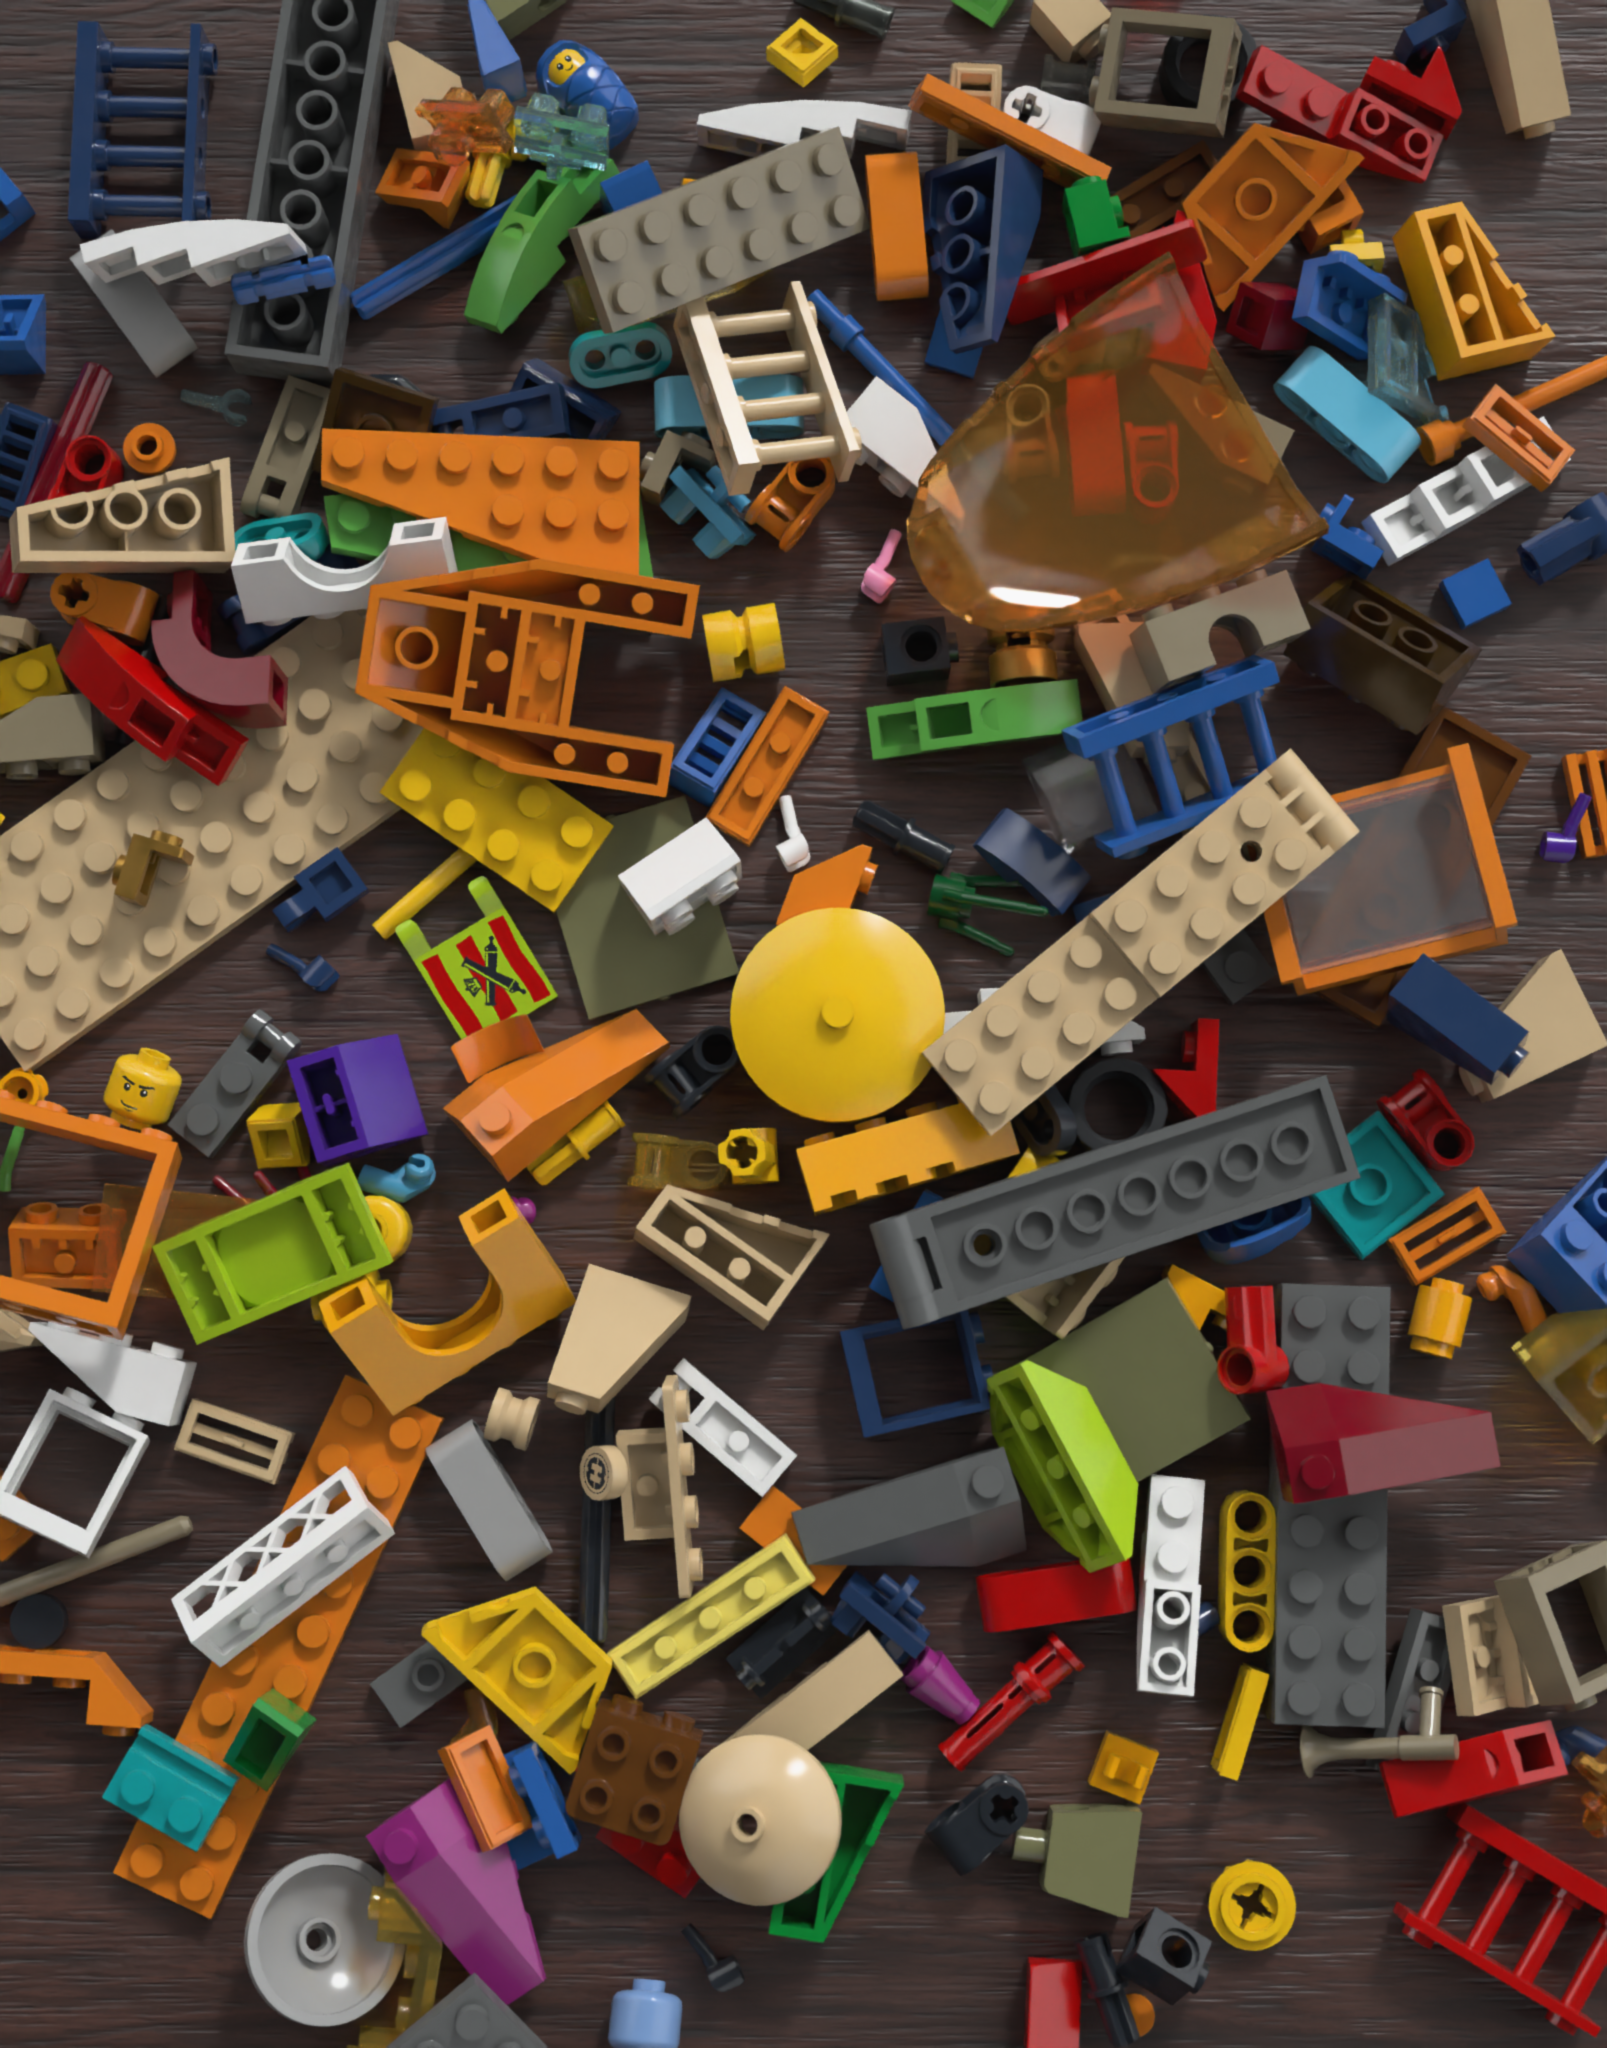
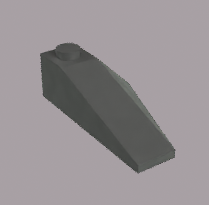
(936, 1516)

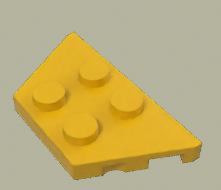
(529, 1666)

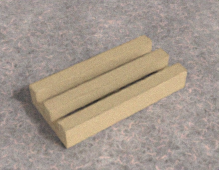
(276, 1455)

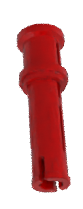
(1030, 1684)

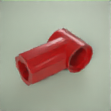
(1252, 1358)

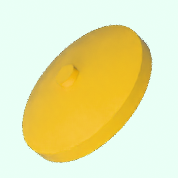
(836, 1014)

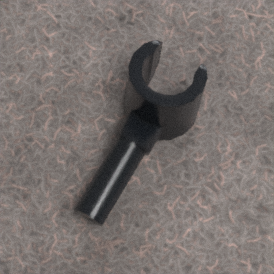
(722, 1974)

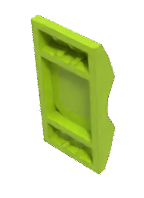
(272, 1253)

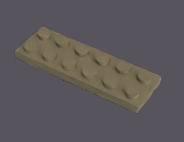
(719, 229)

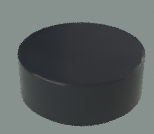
(39, 1621)

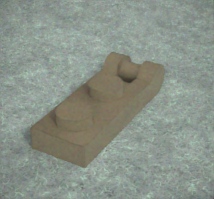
(287, 451)

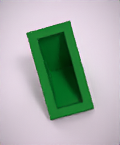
(268, 1738)

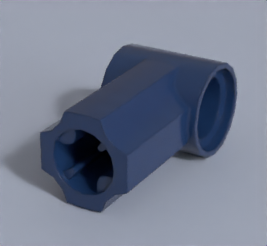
(1567, 543)

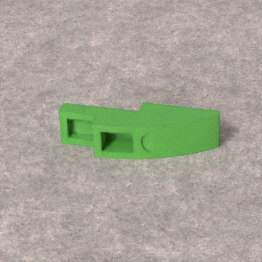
(525, 243)
(974, 718)

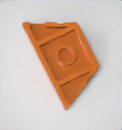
(1260, 200)

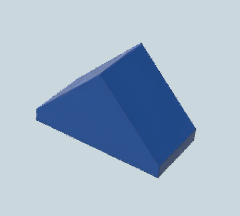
(22, 334)

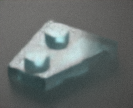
(1400, 360)

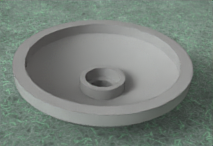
(348, 1967)

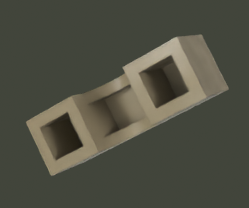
(1258, 613)

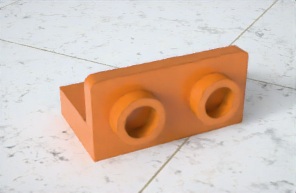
(54, 1245)

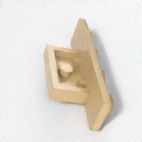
(656, 1488)

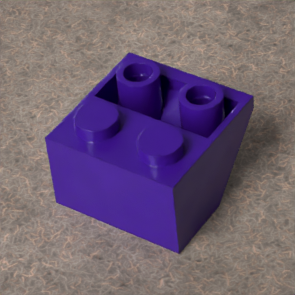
(357, 1098)

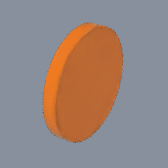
(1142, 2012)

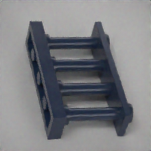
(96, 105)

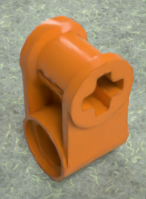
(787, 506)
(113, 605)

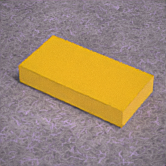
(1239, 1721)

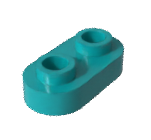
(620, 359)
(304, 529)

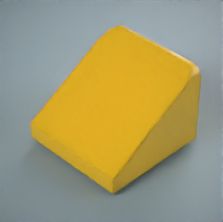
(279, 1136)

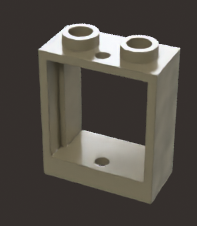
(1217, 80)
(1537, 1630)

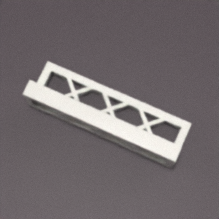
(285, 1575)

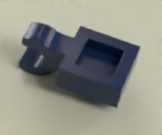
(327, 886)

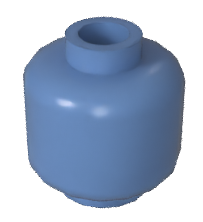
(645, 2017)

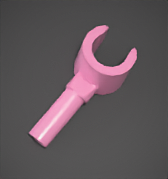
(877, 581)

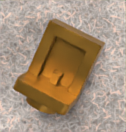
(137, 871)

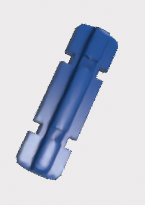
(283, 280)

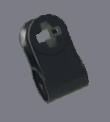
(692, 1071)
(970, 1827)

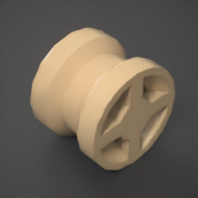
(512, 1419)

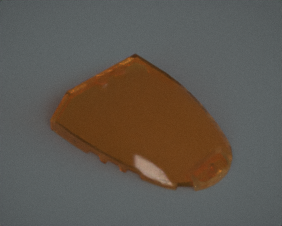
(1105, 474)

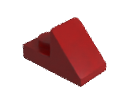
(1427, 99)
(1195, 1089)

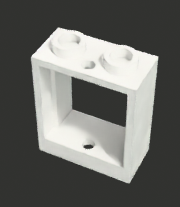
(78, 1408)

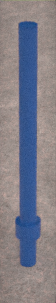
(849, 336)

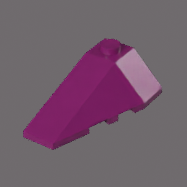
(462, 1892)

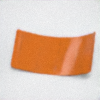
(496, 1046)

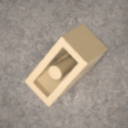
(418, 80)

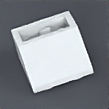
(683, 877)

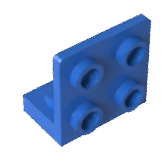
(552, 1827)

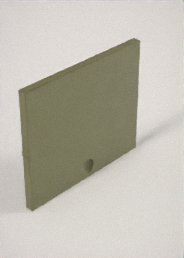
(610, 943)
(1149, 1378)

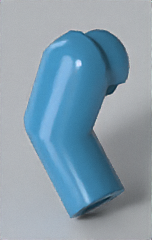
(403, 1182)

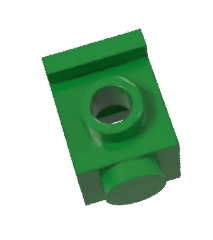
(1093, 216)

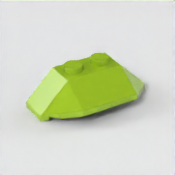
(1065, 1462)

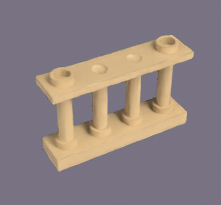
(728, 414)

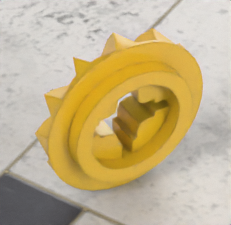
(1259, 1930)

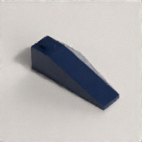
(981, 233)

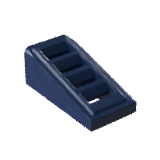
(11, 420)

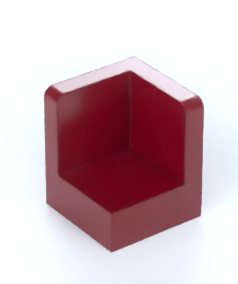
(1264, 316)

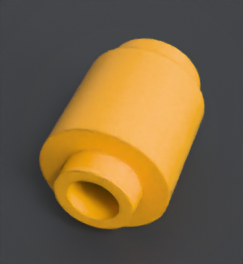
(1439, 1318)

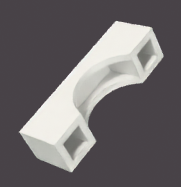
(283, 583)

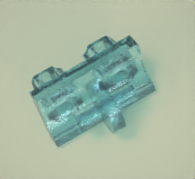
(561, 138)

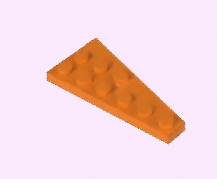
(507, 492)

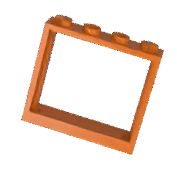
(103, 1132)

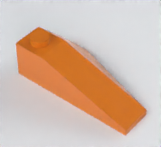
(541, 1097)

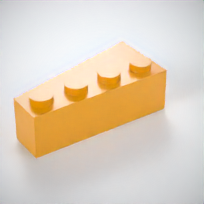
(898, 1155)

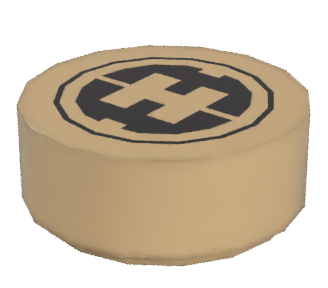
(603, 1472)

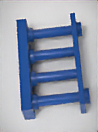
(1147, 723)

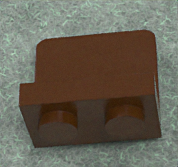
(634, 1769)

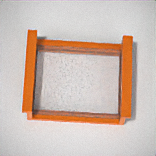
(1402, 887)

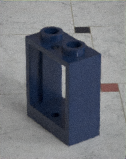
(969, 1335)

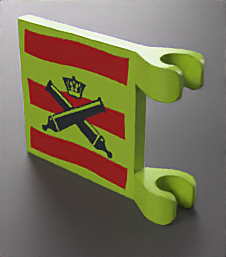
(481, 971)

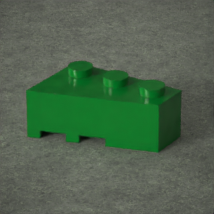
(864, 1804)

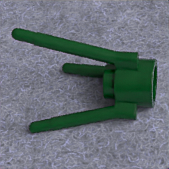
(955, 898)

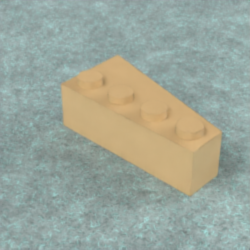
(132, 527)

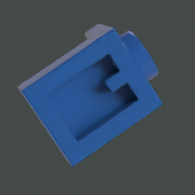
(1347, 548)

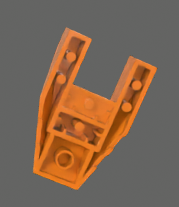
(497, 660)

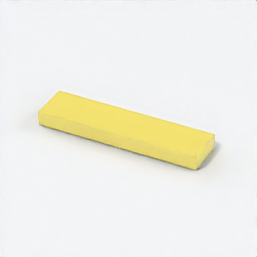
(711, 1616)

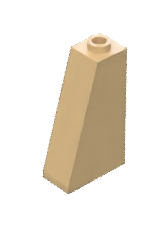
(1522, 63)

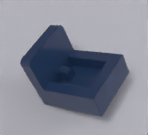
(1434, 30)

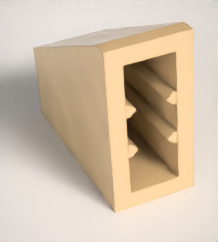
(1119, 677)
(1558, 1023)
(611, 1337)

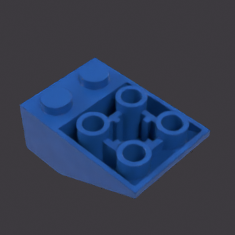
(1568, 1247)

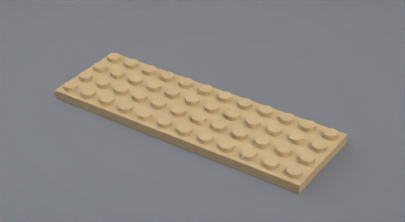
(293, 796)

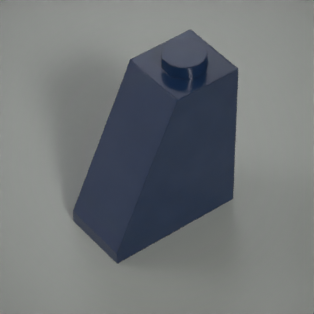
(1456, 1021)

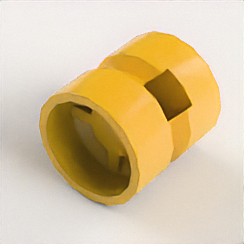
(743, 642)

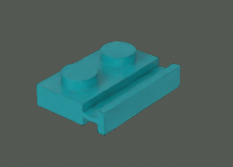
(171, 1787)

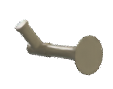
(1428, 1745)

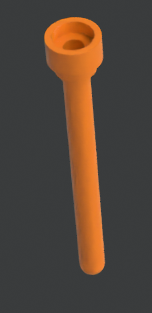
(1444, 438)

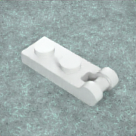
(731, 1432)

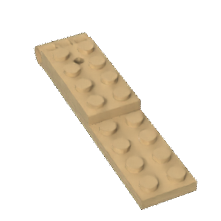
(1140, 942)

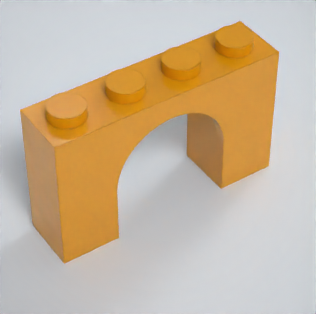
(412, 1359)

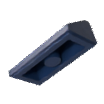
(588, 413)

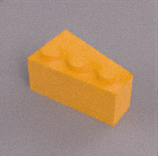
(1463, 296)

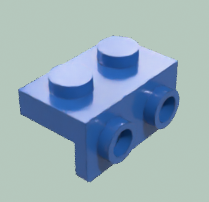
(1335, 300)

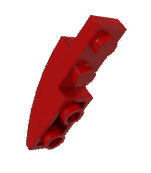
(1352, 120)
(146, 707)

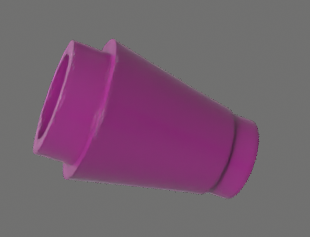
(939, 1685)

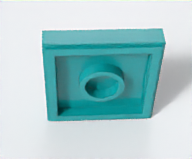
(1387, 1194)

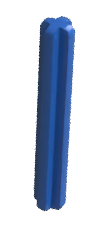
(428, 264)

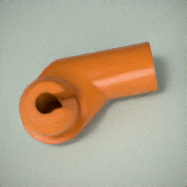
(1517, 1290)

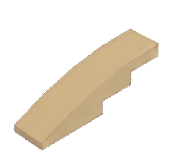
(827, 1695)

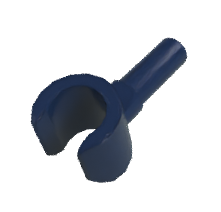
(317, 974)

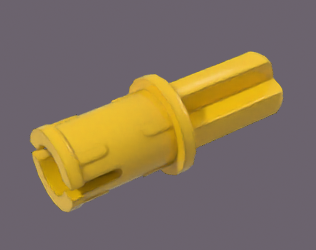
(487, 175)
(576, 1144)

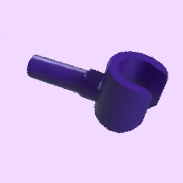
(1562, 846)

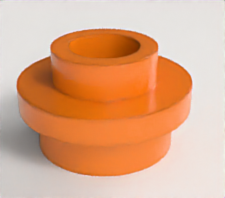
(160, 459)

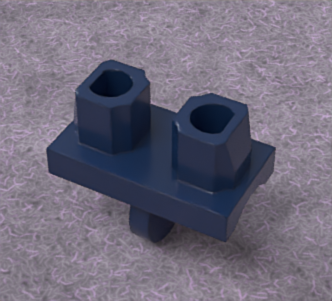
(886, 1607)

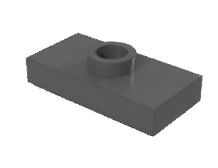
(417, 1683)

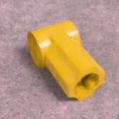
(751, 1155)

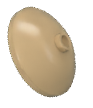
(793, 1811)

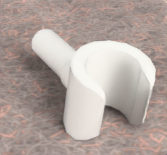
(795, 850)

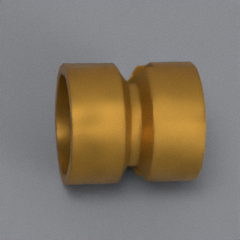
(1021, 663)

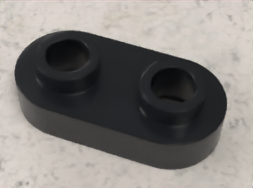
(1047, 1124)

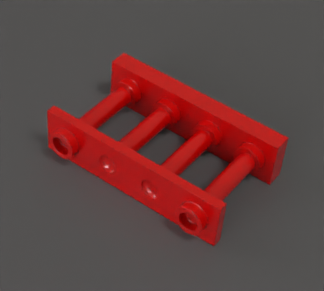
(1522, 1863)

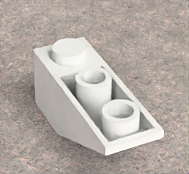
(891, 437)
(126, 1377)

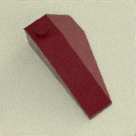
(1363, 1441)

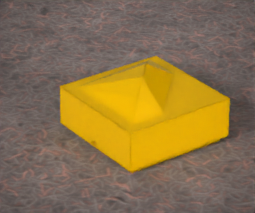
(802, 52)

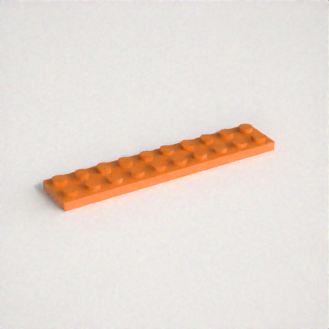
(293, 1655)

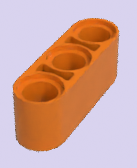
(896, 226)

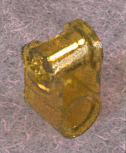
(672, 1163)

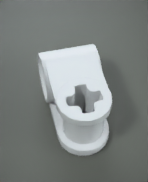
(1059, 118)

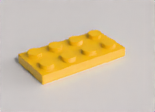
(500, 818)

